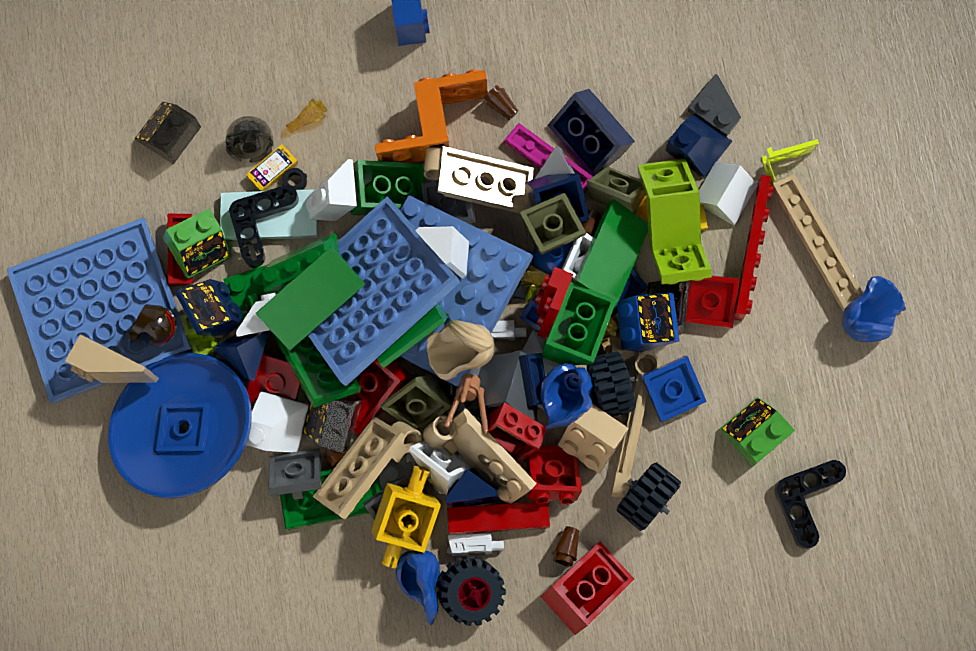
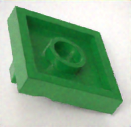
(246, 289)

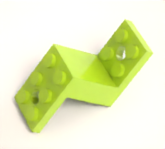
(674, 221)

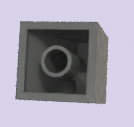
(502, 384)

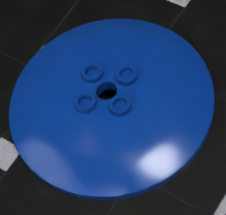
(148, 419)

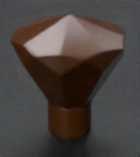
(333, 457)

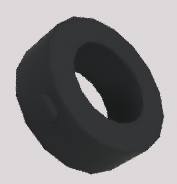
(295, 171)

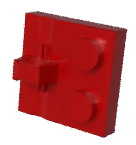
(712, 301)
(275, 378)

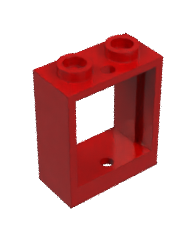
(510, 421)

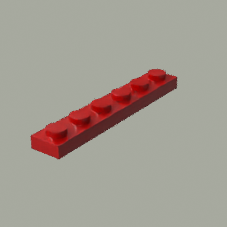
(755, 238)

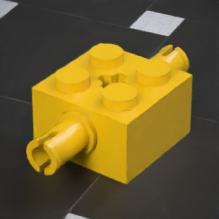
(412, 531)

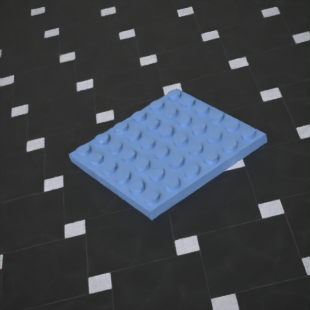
(490, 279)
(400, 287)
(94, 293)

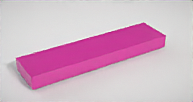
(538, 151)

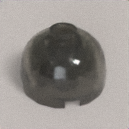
(249, 138)

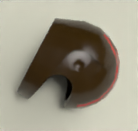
(156, 322)

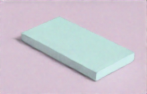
(282, 225)

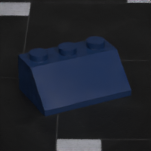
(590, 132)

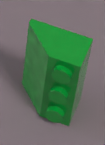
(287, 267)
(579, 326)
(423, 327)

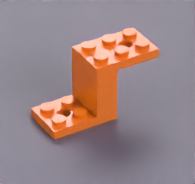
(430, 97)

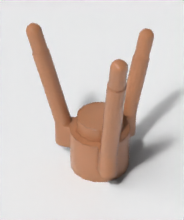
(469, 390)

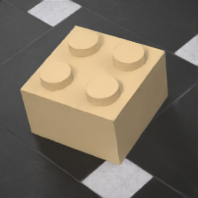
(593, 438)

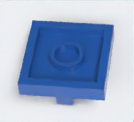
(673, 388)

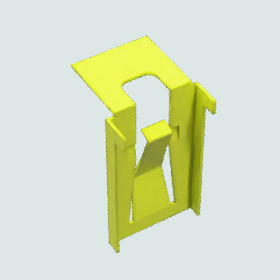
(786, 153)

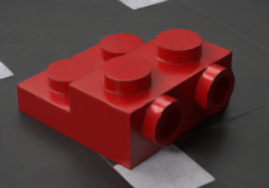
(551, 299)
(555, 475)

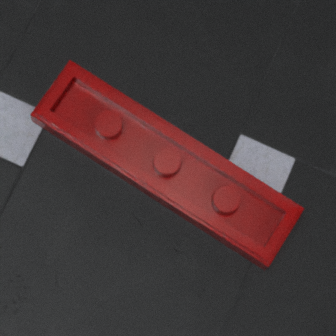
(497, 518)

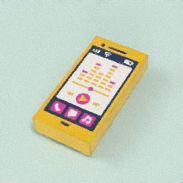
(271, 168)

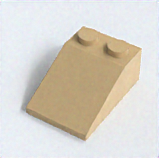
(104, 365)

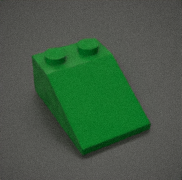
(381, 179)

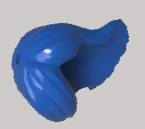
(874, 312)
(564, 396)
(418, 577)

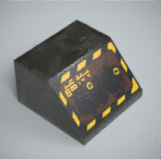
(169, 131)
(333, 423)

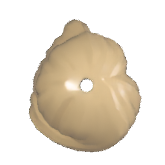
(459, 348)

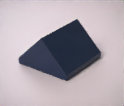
(242, 353)
(470, 491)

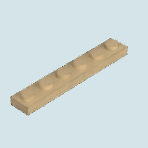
(817, 240)

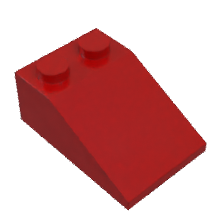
(376, 387)
(587, 588)

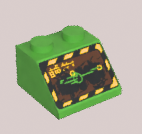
(197, 243)
(756, 430)

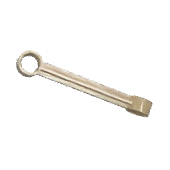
(631, 438)

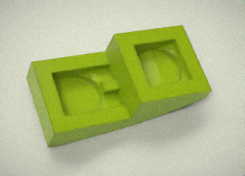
(199, 343)

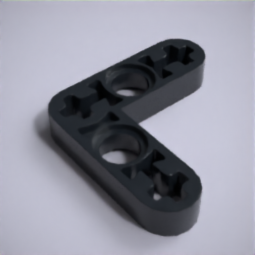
(248, 219)
(796, 499)

